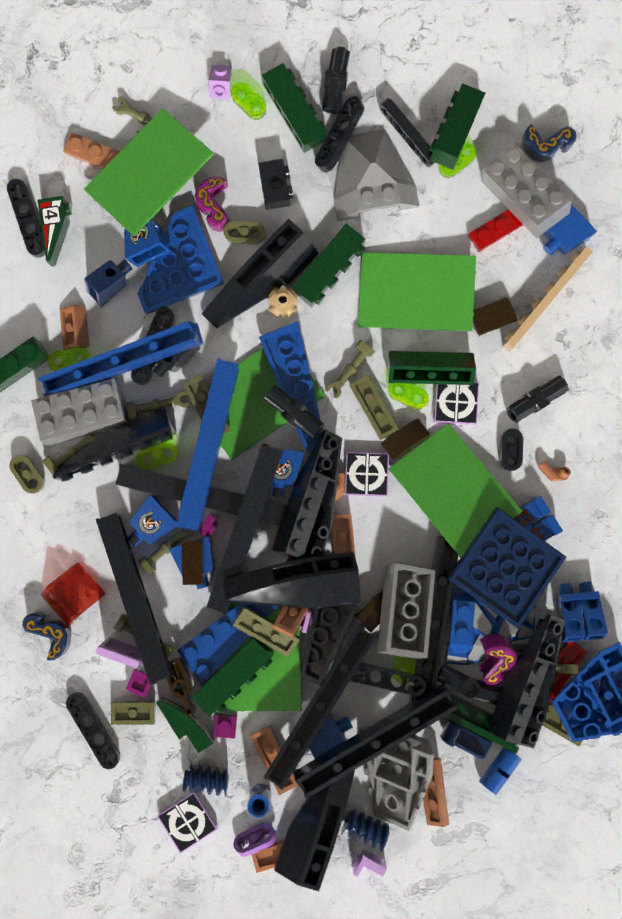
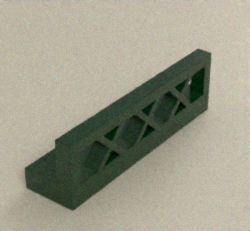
(477, 721)

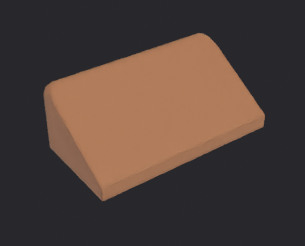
(74, 327)

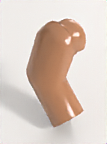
(554, 474)
(340, 485)

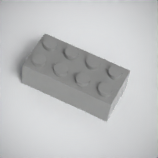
(526, 191)
(79, 412)
(406, 611)

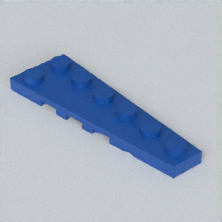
(290, 367)
(217, 643)

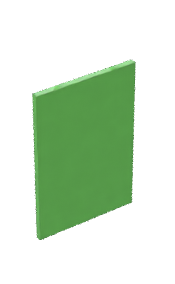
(148, 171)
(417, 291)
(249, 414)
(452, 487)
(276, 686)

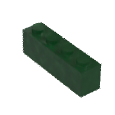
(293, 107)
(457, 126)
(329, 265)
(21, 362)
(431, 367)
(232, 676)

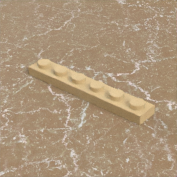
(552, 291)

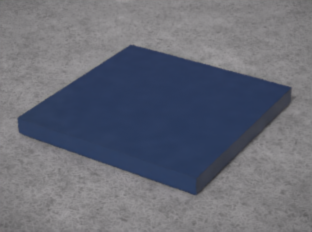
(506, 567)

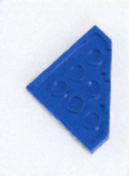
(183, 270)

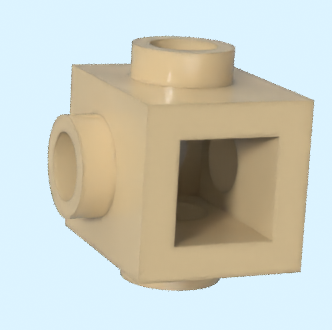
(283, 309)

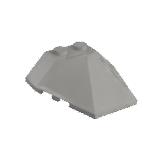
(372, 177)
(400, 780)

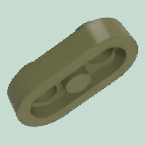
(244, 229)
(27, 474)

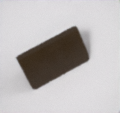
(493, 316)
(193, 563)

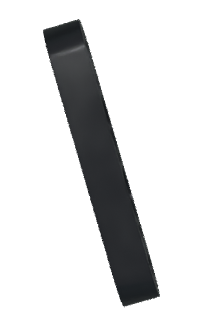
(346, 114)
(406, 131)
(24, 219)
(153, 328)
(385, 681)
(96, 728)

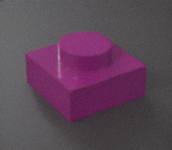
(208, 526)
(138, 683)
(225, 726)

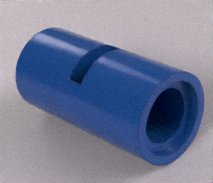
(500, 770)
(256, 808)

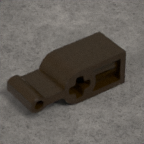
(181, 676)

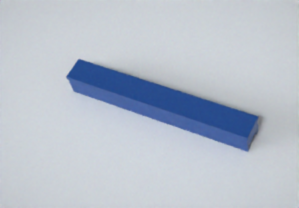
(123, 358)
(208, 445)

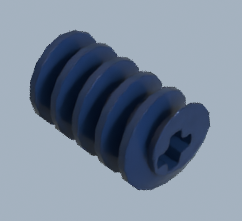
(206, 780)
(366, 828)

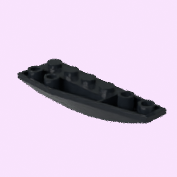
(269, 267)
(119, 442)
(312, 502)
(299, 583)
(529, 686)
(314, 835)

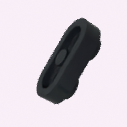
(511, 450)

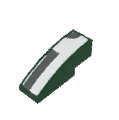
(185, 725)

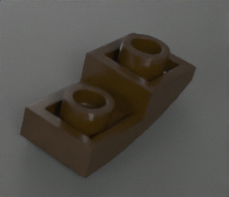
(405, 438)
(370, 614)

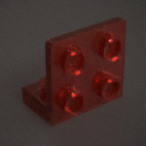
(72, 593)

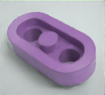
(255, 839)

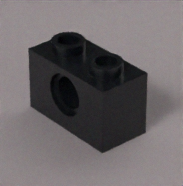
(275, 171)

